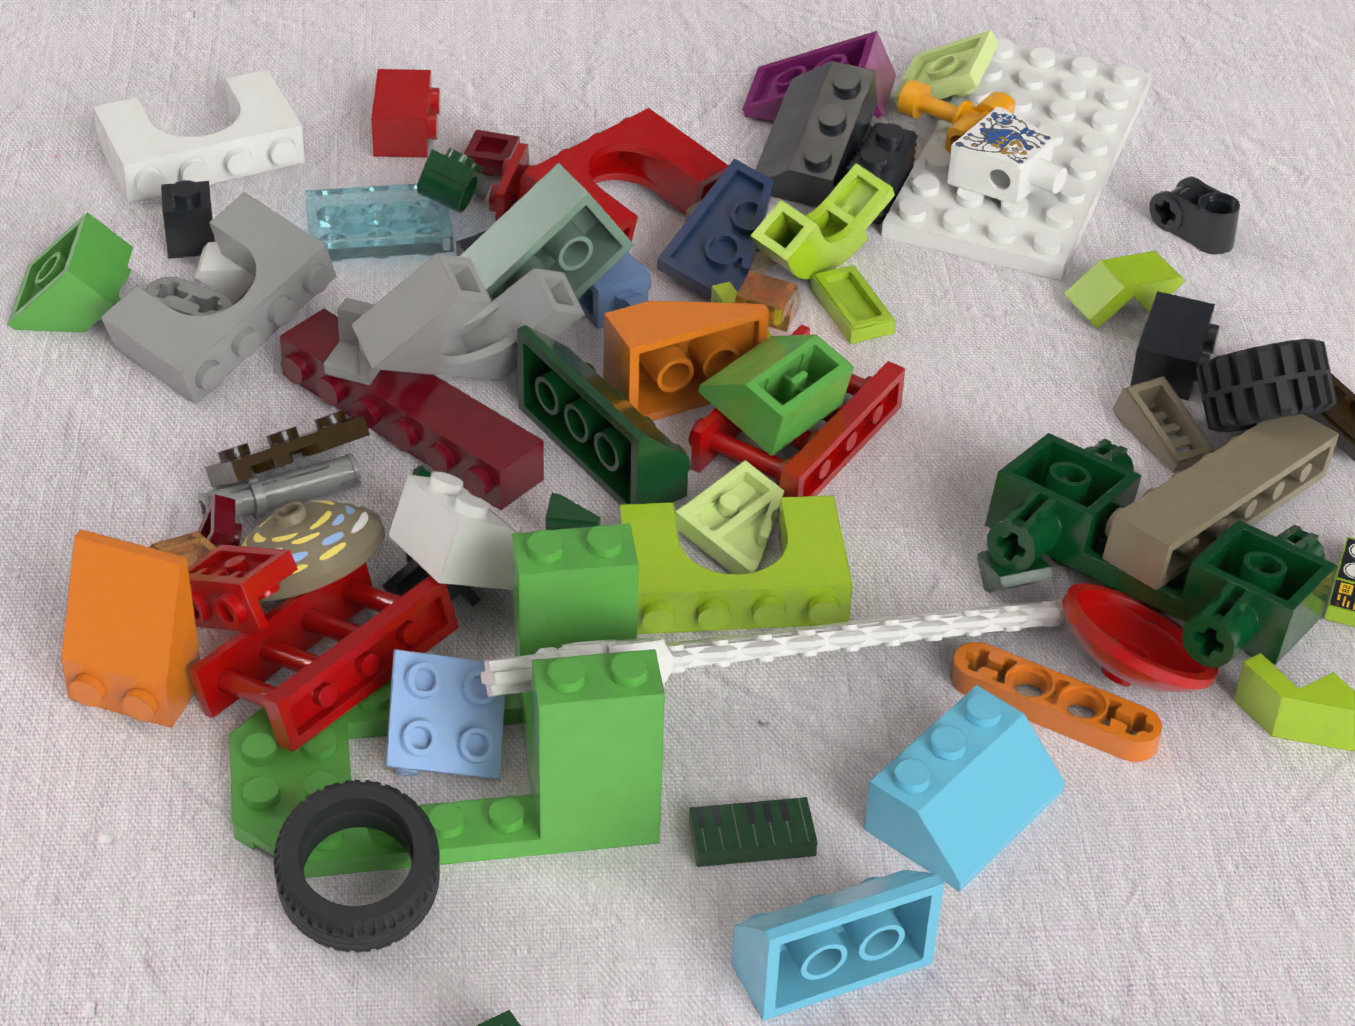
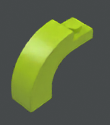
(829, 232)

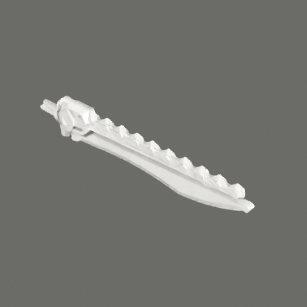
(515, 673)

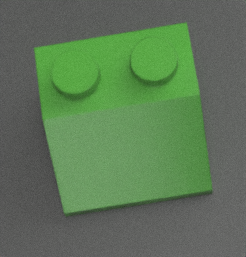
(73, 280)

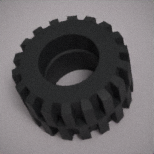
(1266, 384)

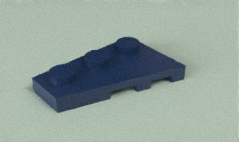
(716, 238)

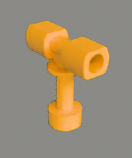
(917, 99)

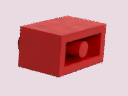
(404, 113)

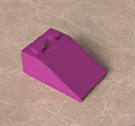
(774, 78)

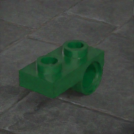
(452, 180)

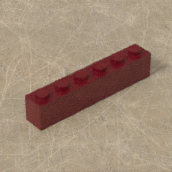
(421, 417)

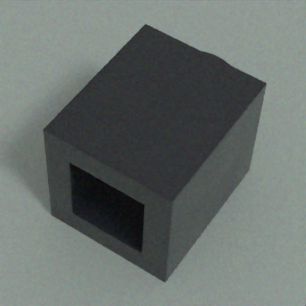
(187, 217)

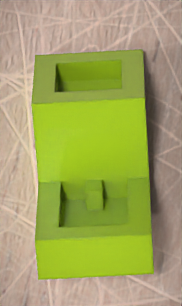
(1117, 280)
(1312, 714)

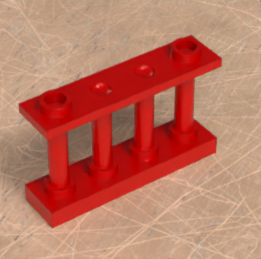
(821, 451)
(339, 677)

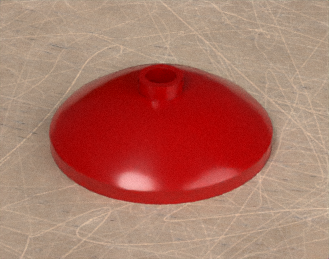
(1133, 641)

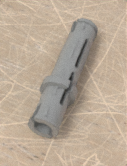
(259, 495)

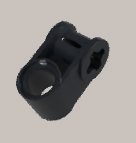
(1197, 215)

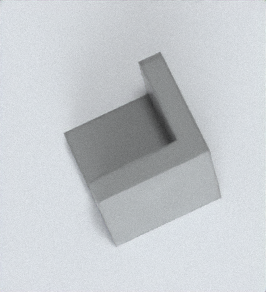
(346, 358)

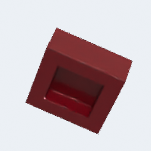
(491, 149)
(219, 522)

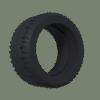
(346, 807)

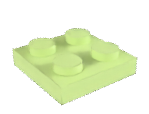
(952, 67)

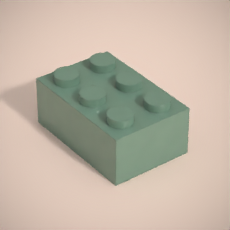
(549, 229)

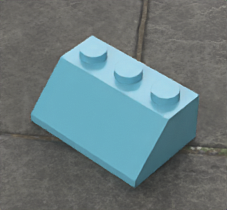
(963, 788)
(838, 941)

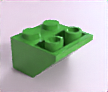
(780, 388)

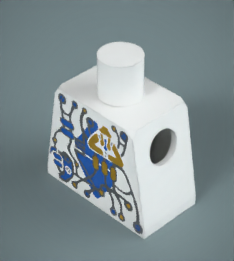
(1005, 159)

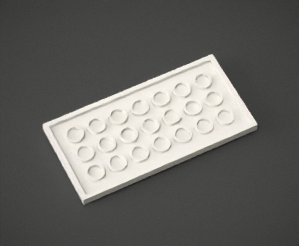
(1089, 116)

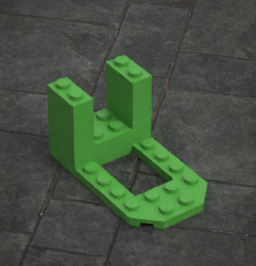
(585, 727)

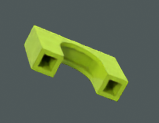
(801, 588)

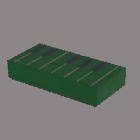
(752, 831)

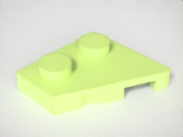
(733, 518)

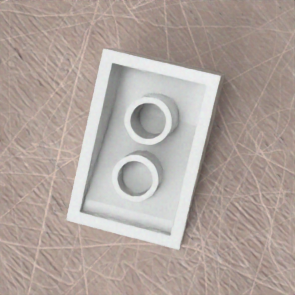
(453, 533)

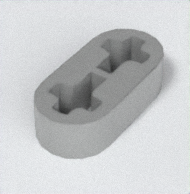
(188, 296)

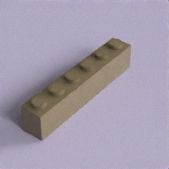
(1239, 481)

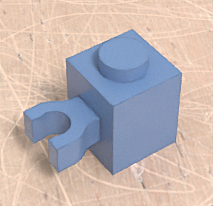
(618, 288)

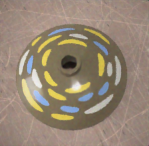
(324, 540)

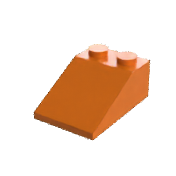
(669, 348)
(129, 629)

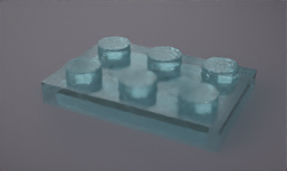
(378, 222)

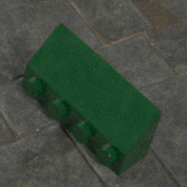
(597, 424)

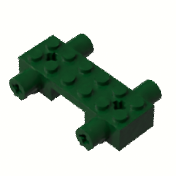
(1235, 596)

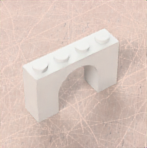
(261, 139)

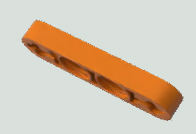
(1058, 694)

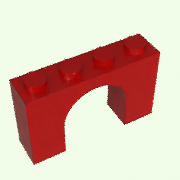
(638, 151)

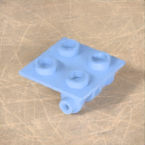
(442, 717)

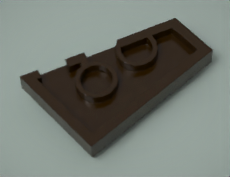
(240, 463)

